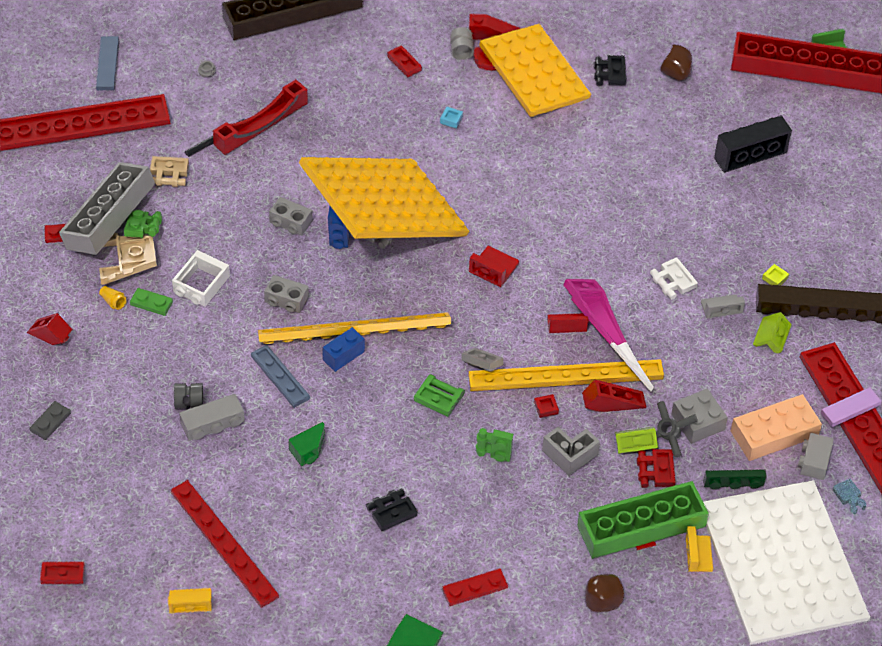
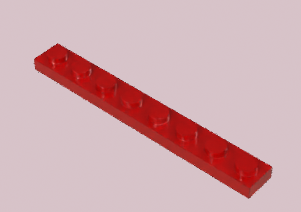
(224, 544)

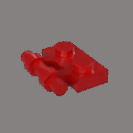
(663, 468)

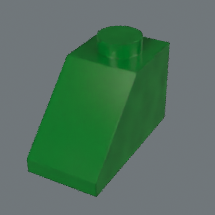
(307, 444)

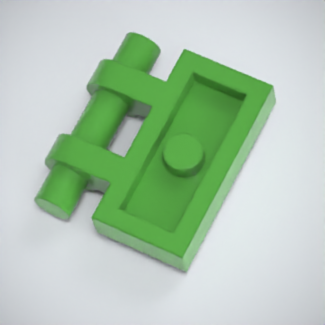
(141, 223)
(498, 444)

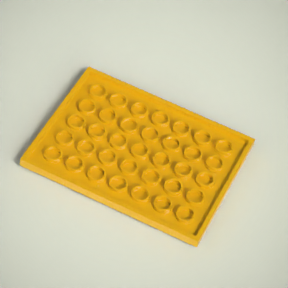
(383, 197)

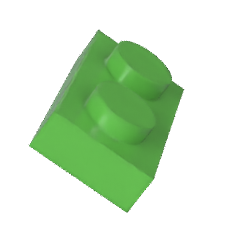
(151, 301)

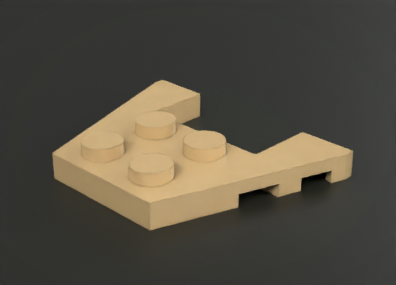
(134, 256)

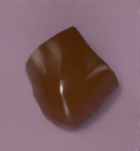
(677, 63)
(603, 593)

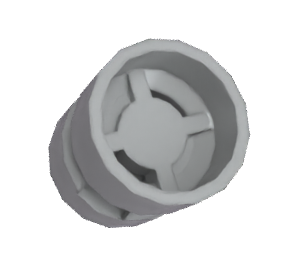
(461, 43)

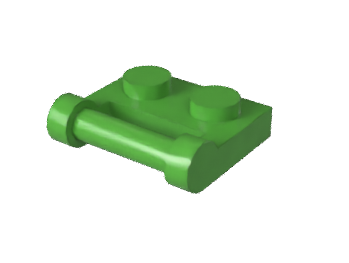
(437, 399)

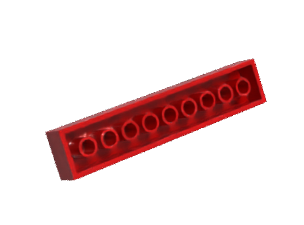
(807, 62)

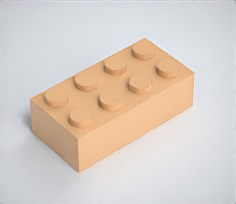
(775, 427)

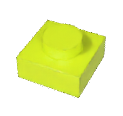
(775, 275)

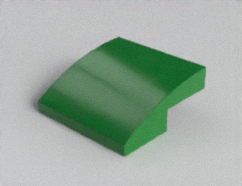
(415, 633)

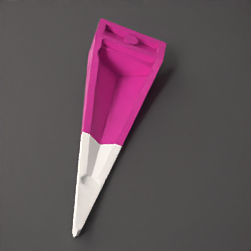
(593, 303)

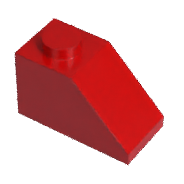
(51, 329)

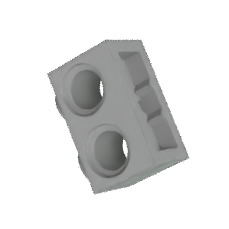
(290, 216)
(286, 294)

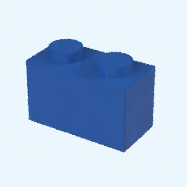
(343, 349)

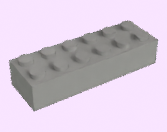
(107, 208)

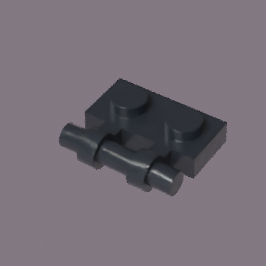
(615, 70)
(394, 513)

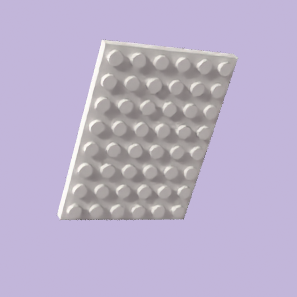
(783, 562)

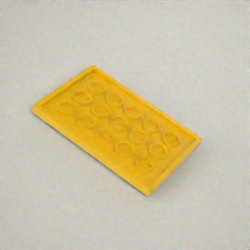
(535, 70)

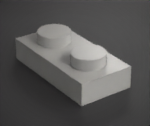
(482, 359)

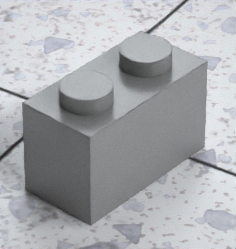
(816, 456)

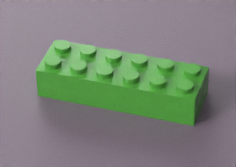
(642, 519)

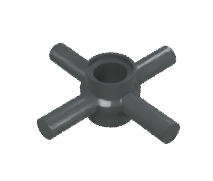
(676, 427)

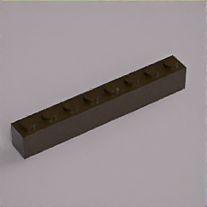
(819, 302)

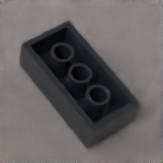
(752, 143)

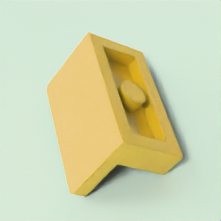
(698, 551)
(190, 600)

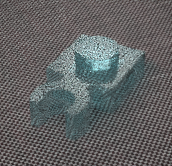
(849, 493)

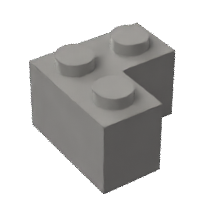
(568, 452)

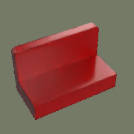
(567, 323)

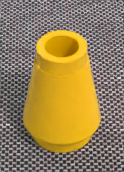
(114, 298)

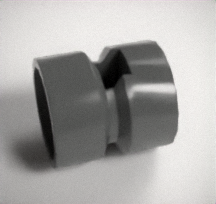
(195, 394)

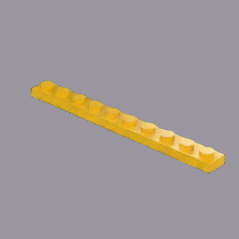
(363, 327)
(561, 375)

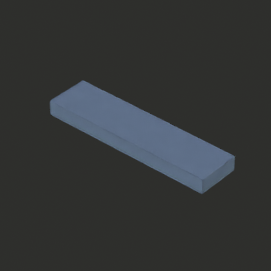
(107, 63)
(280, 376)

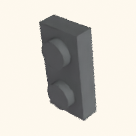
(50, 420)

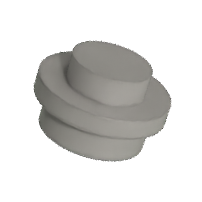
(206, 69)

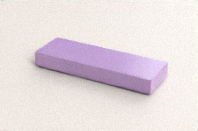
(851, 407)

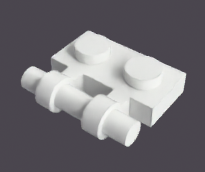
(677, 274)

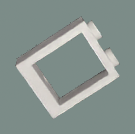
(207, 264)

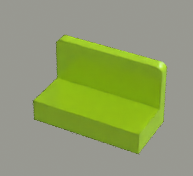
(773, 332)
(636, 439)

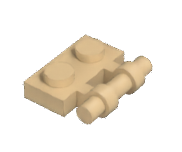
(170, 167)

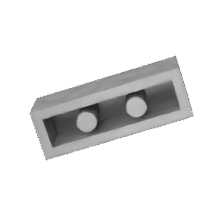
(212, 417)

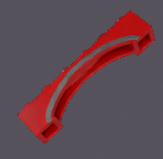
(231, 136)

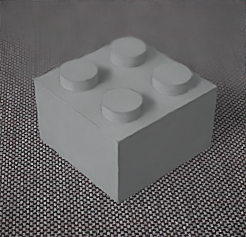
(708, 412)

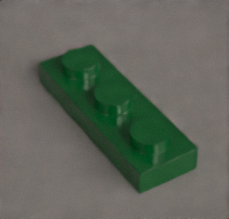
(734, 478)

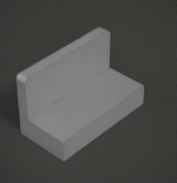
(723, 306)

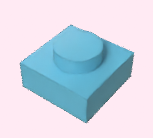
(451, 117)

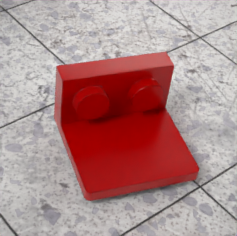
(492, 265)

